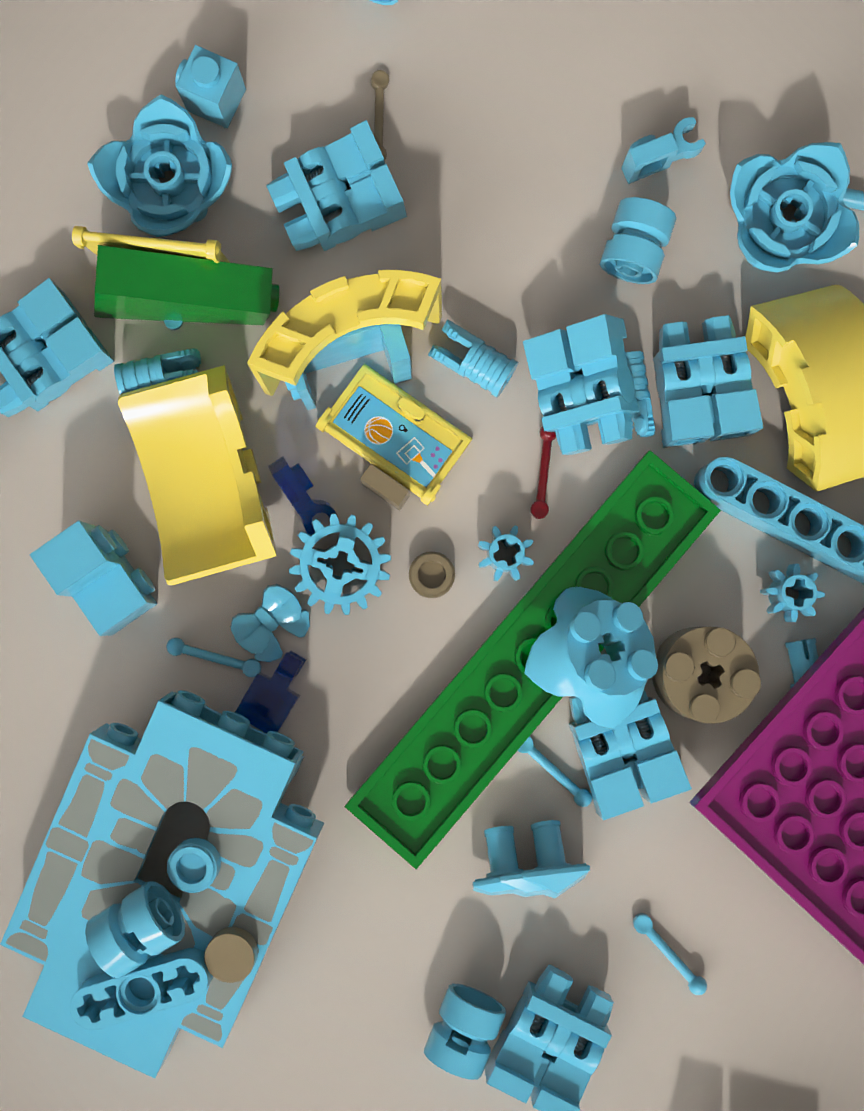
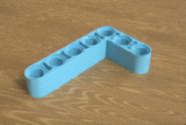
(779, 521)

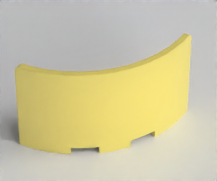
(334, 311)
(817, 354)
(199, 475)

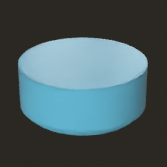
(194, 865)

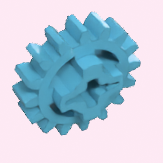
(334, 584)

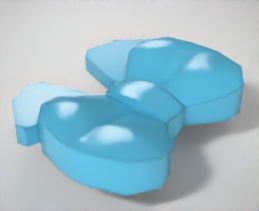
(255, 629)

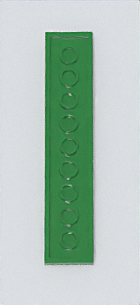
(491, 701)

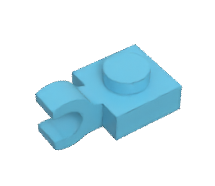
(655, 154)

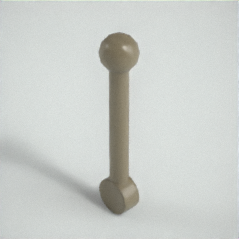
(379, 82)

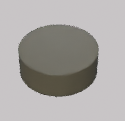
(431, 574)
(231, 954)

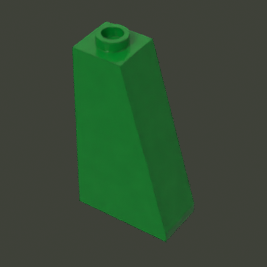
(181, 288)

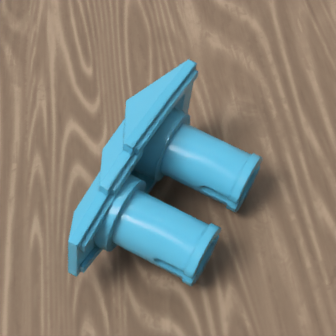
(550, 877)

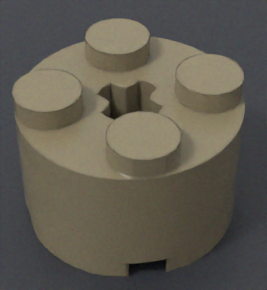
(731, 682)

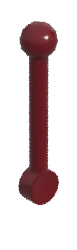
(539, 508)

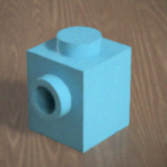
(210, 86)

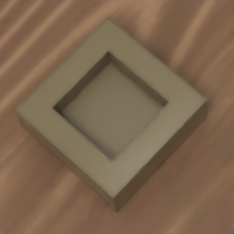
(385, 487)

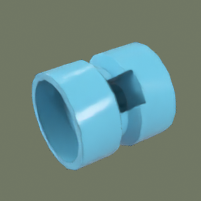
(640, 233)
(132, 931)
(461, 1038)

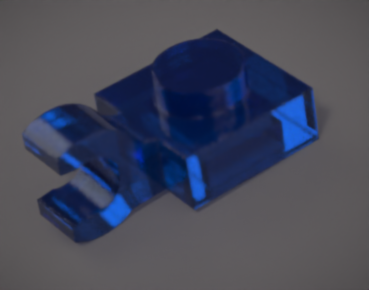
(295, 484)
(270, 699)

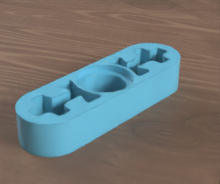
(129, 1007)

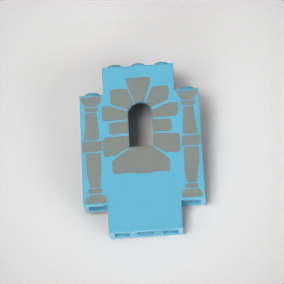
(105, 836)

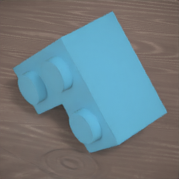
(92, 569)

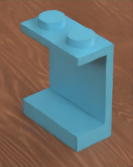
(356, 345)

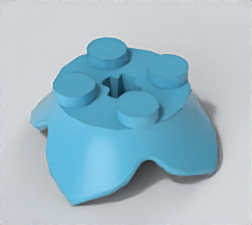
(160, 142)
(812, 182)
(569, 659)

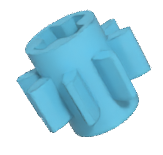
(509, 540)
(806, 589)

